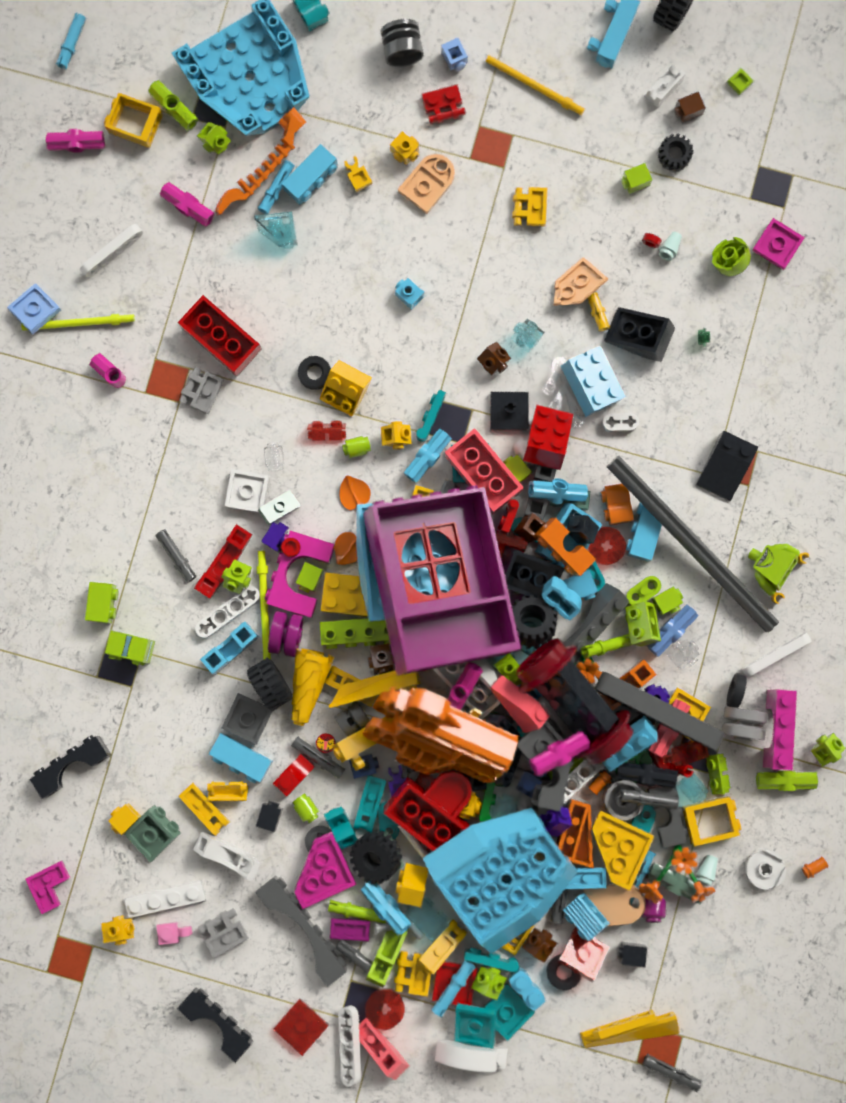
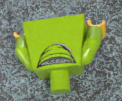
(775, 566)

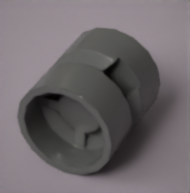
(357, 715)

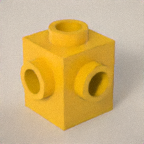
(405, 148)
(396, 435)
(473, 808)
(118, 930)

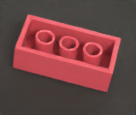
(482, 467)

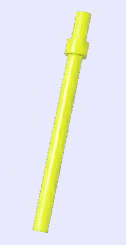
(114, 319)
(262, 570)

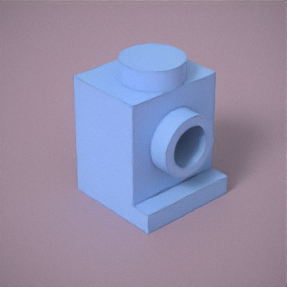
(454, 49)

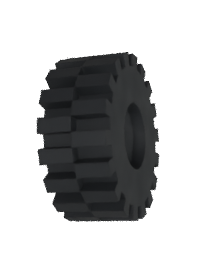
(386, 852)

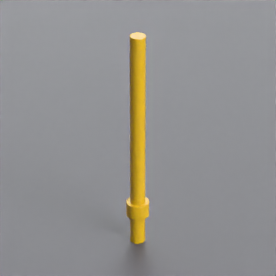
(567, 102)

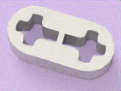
(620, 417)

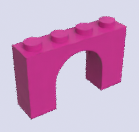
(281, 594)
(781, 750)

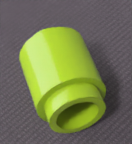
(356, 446)
(305, 808)

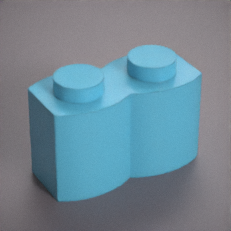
(564, 599)
(524, 986)

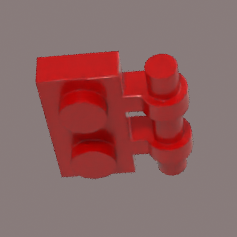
(441, 99)
(506, 521)

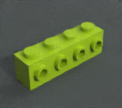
(353, 632)

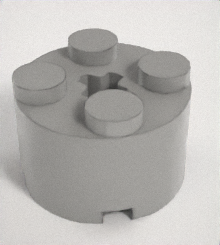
(613, 805)

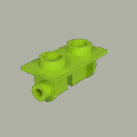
(718, 783)

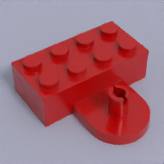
(433, 812)

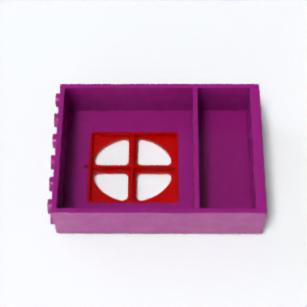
(453, 626)

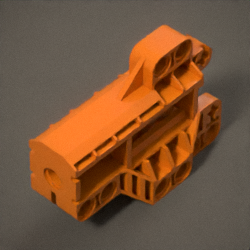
(438, 736)

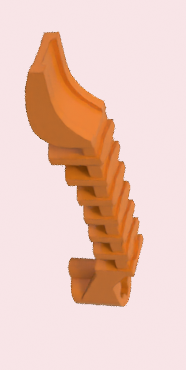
(291, 123)

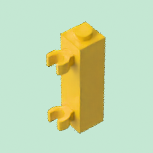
(353, 745)

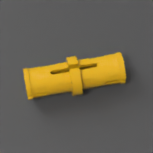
(598, 312)

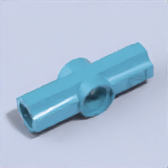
(427, 455)
(557, 491)
(386, 907)

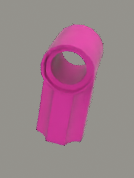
(107, 370)

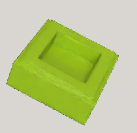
(740, 81)

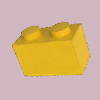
(412, 884)

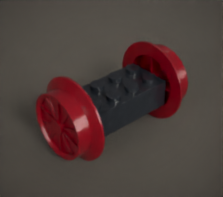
(575, 700)

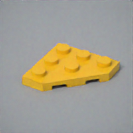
(621, 848)

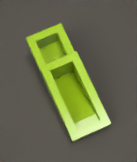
(385, 958)

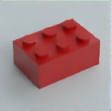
(548, 437)

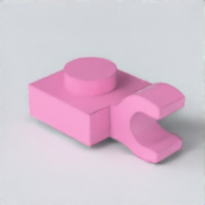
(170, 933)

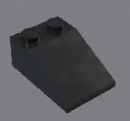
(640, 333)
(727, 465)
(526, 572)

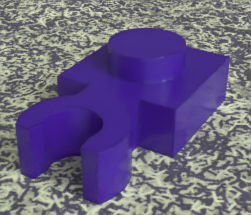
(397, 780)

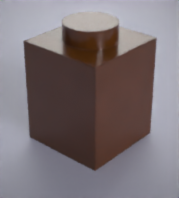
(689, 107)
(529, 527)

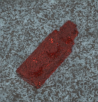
(686, 754)

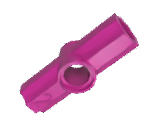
(75, 140)
(187, 204)
(467, 682)
(559, 753)

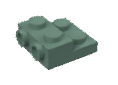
(153, 832)

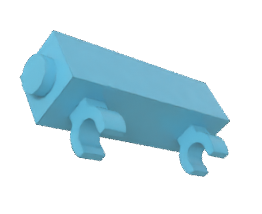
(617, 31)

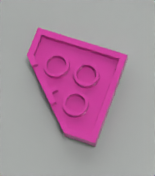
(323, 872)

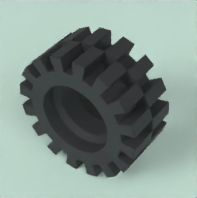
(679, 142)

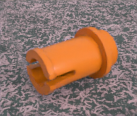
(600, 782)
(815, 867)

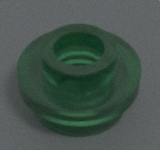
(703, 337)

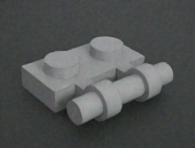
(206, 393)
(226, 938)

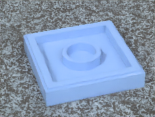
(34, 308)

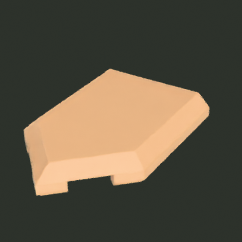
(578, 283)

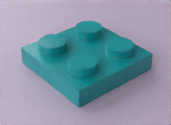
(510, 1012)
(475, 1025)

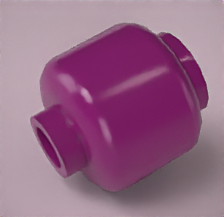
(654, 912)

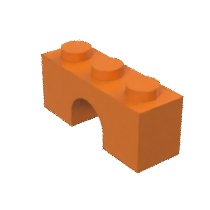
(552, 536)
(636, 676)

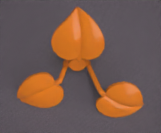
(352, 492)

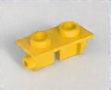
(233, 792)

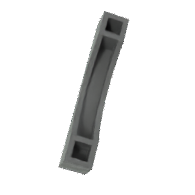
(605, 608)
(276, 897)

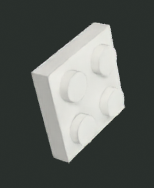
(246, 490)

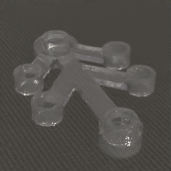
(564, 389)

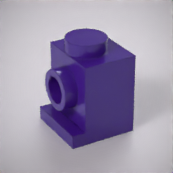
(275, 536)
(556, 821)

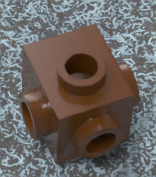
(494, 358)
(381, 659)
(540, 944)

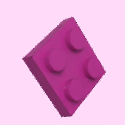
(778, 244)

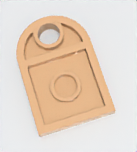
(428, 183)
(615, 903)

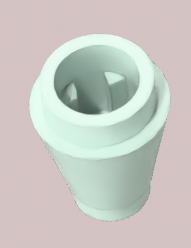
(670, 246)
(707, 871)

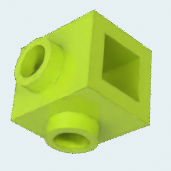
(214, 138)
(237, 577)
(828, 749)
(489, 982)

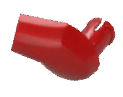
(682, 770)

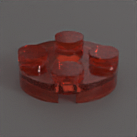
(612, 555)
(376, 1016)

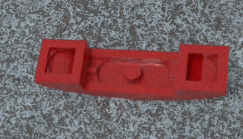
(232, 549)

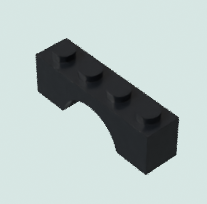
(49, 780)
(200, 1007)

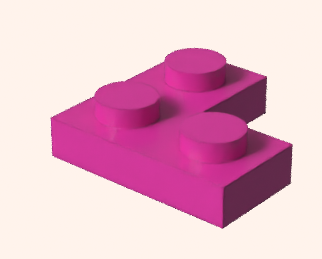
(42, 885)

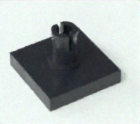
(509, 411)

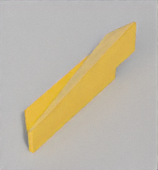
(373, 687)
(632, 1028)

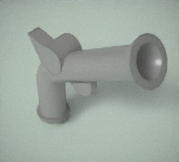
(385, 927)

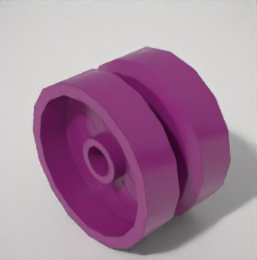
(285, 634)

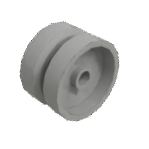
(744, 723)

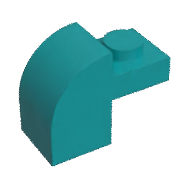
(341, 827)

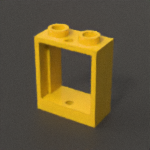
(150, 127)
(688, 811)

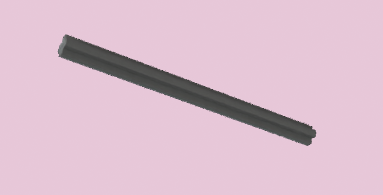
(692, 544)

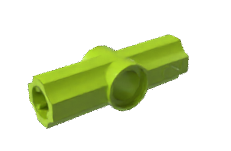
(179, 112)
(786, 780)

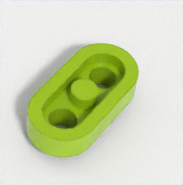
(643, 591)

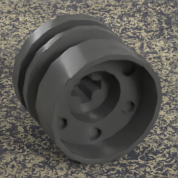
(402, 42)

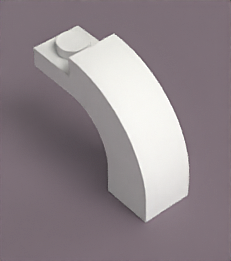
(228, 855)
(470, 1057)

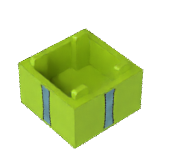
(129, 647)

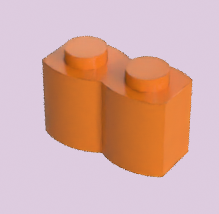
(617, 504)

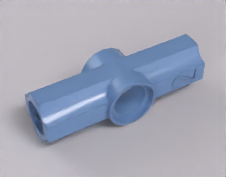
(673, 629)

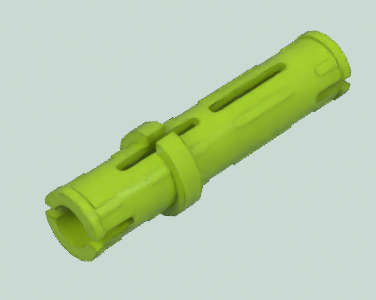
(601, 647)
(354, 911)

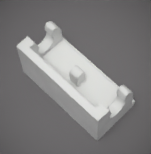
(665, 86)

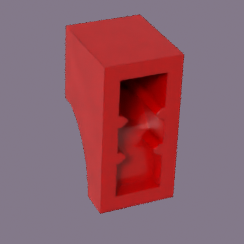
(293, 775)

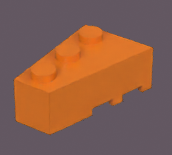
(577, 840)

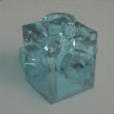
(527, 335)

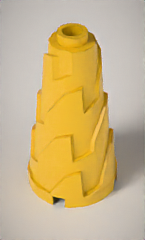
(308, 681)

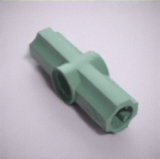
(673, 881)

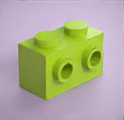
(101, 602)
(642, 624)

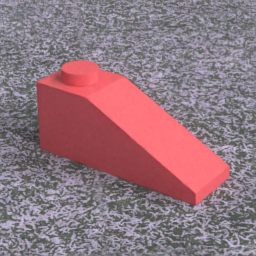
(521, 706)
(381, 1050)

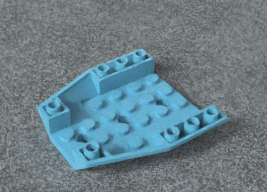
(263, 49)
(479, 858)

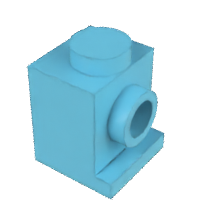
(410, 299)

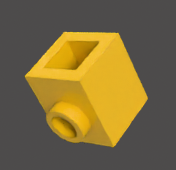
(123, 818)

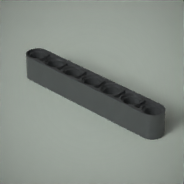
(659, 711)

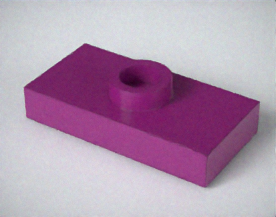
(350, 929)

